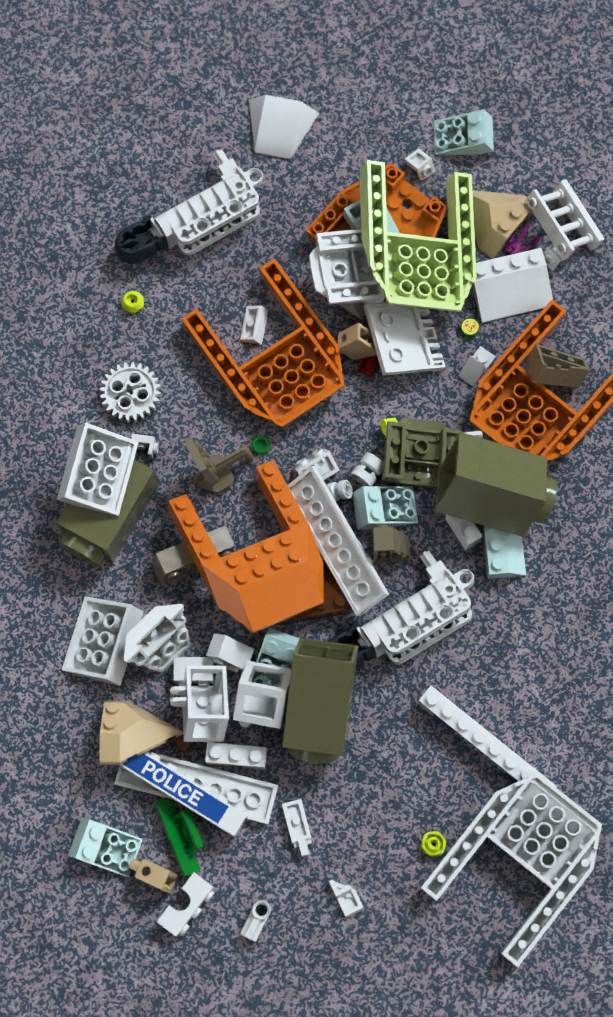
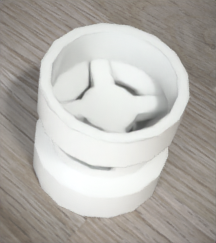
(340, 490)

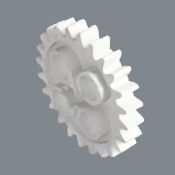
(138, 406)

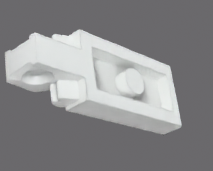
(297, 825)

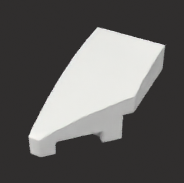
(347, 898)

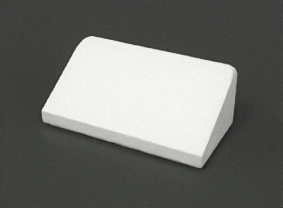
(254, 324)

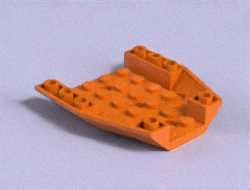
(420, 220)

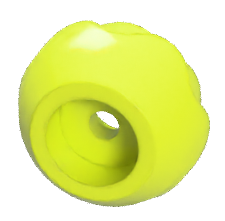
(134, 307)
(440, 843)

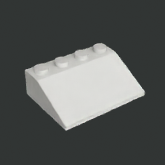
(512, 285)
(97, 469)
(100, 640)

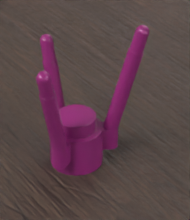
(515, 246)

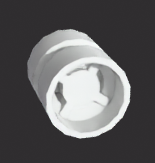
(372, 465)

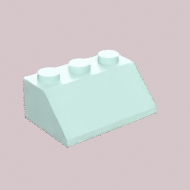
(503, 553)

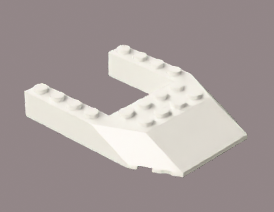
(542, 834)

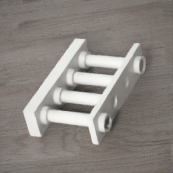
(576, 212)

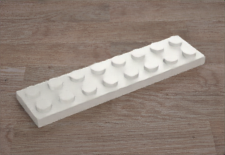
(337, 542)
(249, 793)

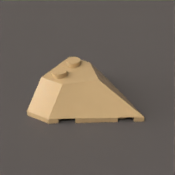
(497, 219)
(130, 731)

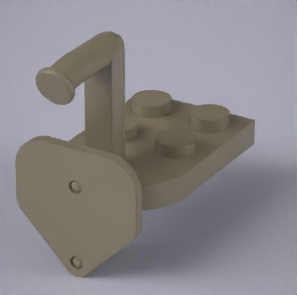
(214, 470)

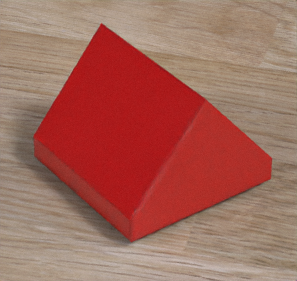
(368, 366)

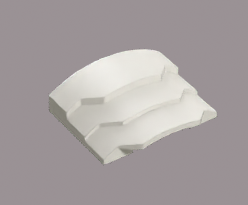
(342, 269)

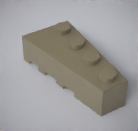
(178, 561)

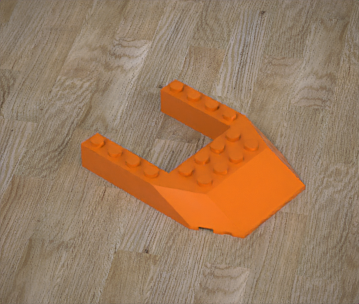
(285, 376)
(528, 413)
(266, 578)

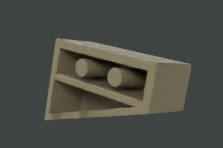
(556, 367)
(389, 545)

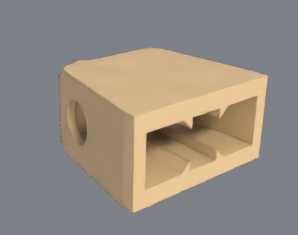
(356, 342)
(158, 877)

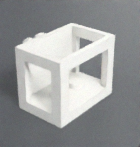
(260, 702)
(203, 705)

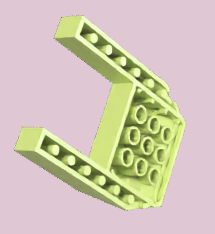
(414, 267)

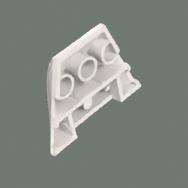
(279, 125)
(158, 638)

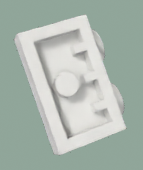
(321, 460)

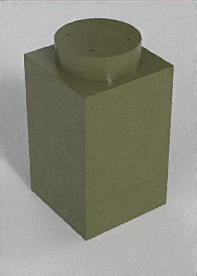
(494, 485)
(100, 535)
(319, 700)

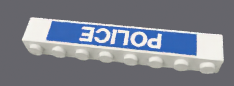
(476, 736)
(186, 792)

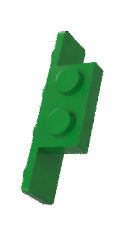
(181, 835)

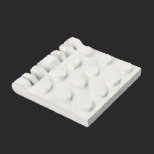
(403, 338)

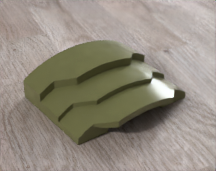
(416, 451)

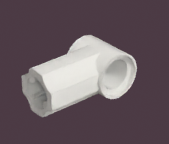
(255, 922)

